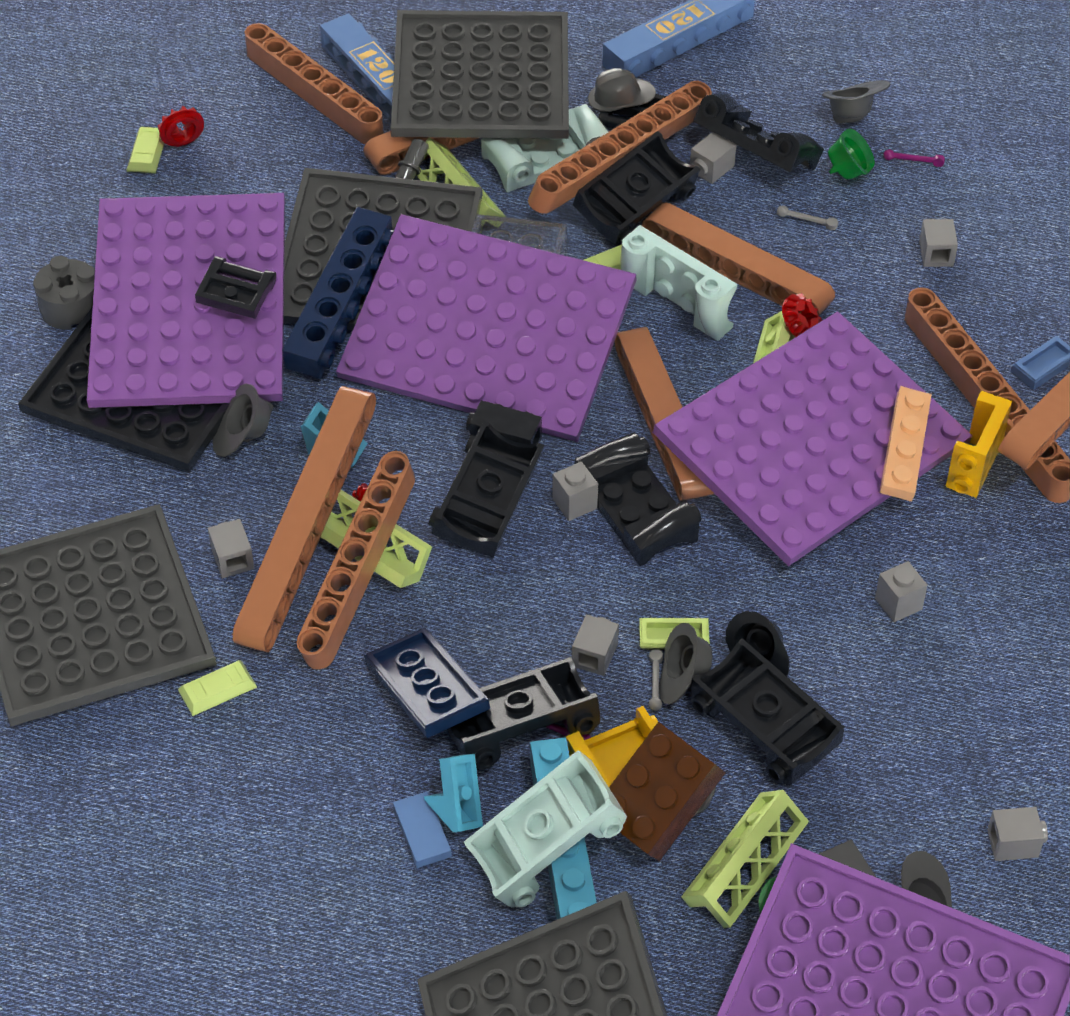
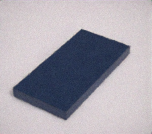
(427, 682)

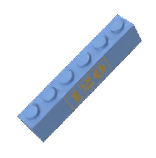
(674, 33)
(360, 59)

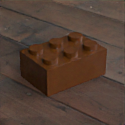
(662, 790)

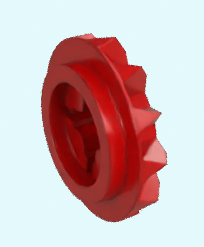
(174, 136)
(797, 322)

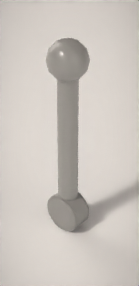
(831, 223)
(655, 658)

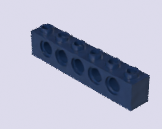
(347, 272)

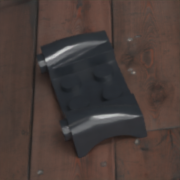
(731, 121)
(635, 188)
(485, 491)
(636, 500)
(524, 705)
(768, 711)

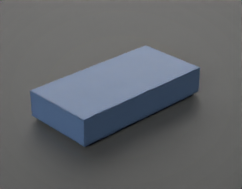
(1043, 363)
(422, 830)

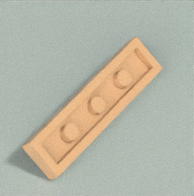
(905, 444)

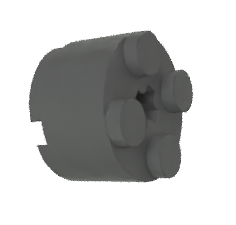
(64, 291)

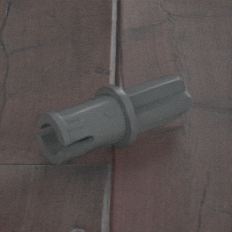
(410, 165)

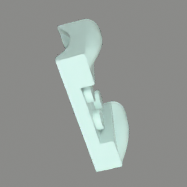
(524, 159)
(680, 279)
(543, 827)

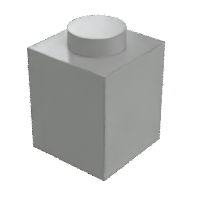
(713, 156)
(938, 243)
(575, 491)
(231, 548)
(901, 591)
(595, 644)
(1016, 833)

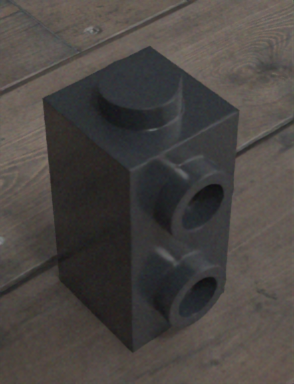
(510, 423)

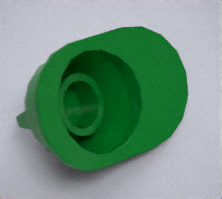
(851, 155)

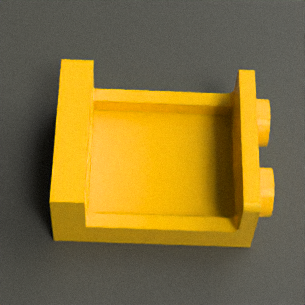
(972, 463)
(614, 747)

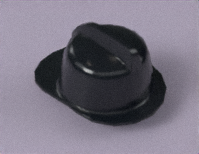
(761, 635)

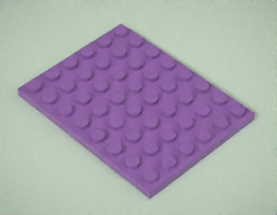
(487, 322)
(148, 330)
(803, 436)
(869, 948)

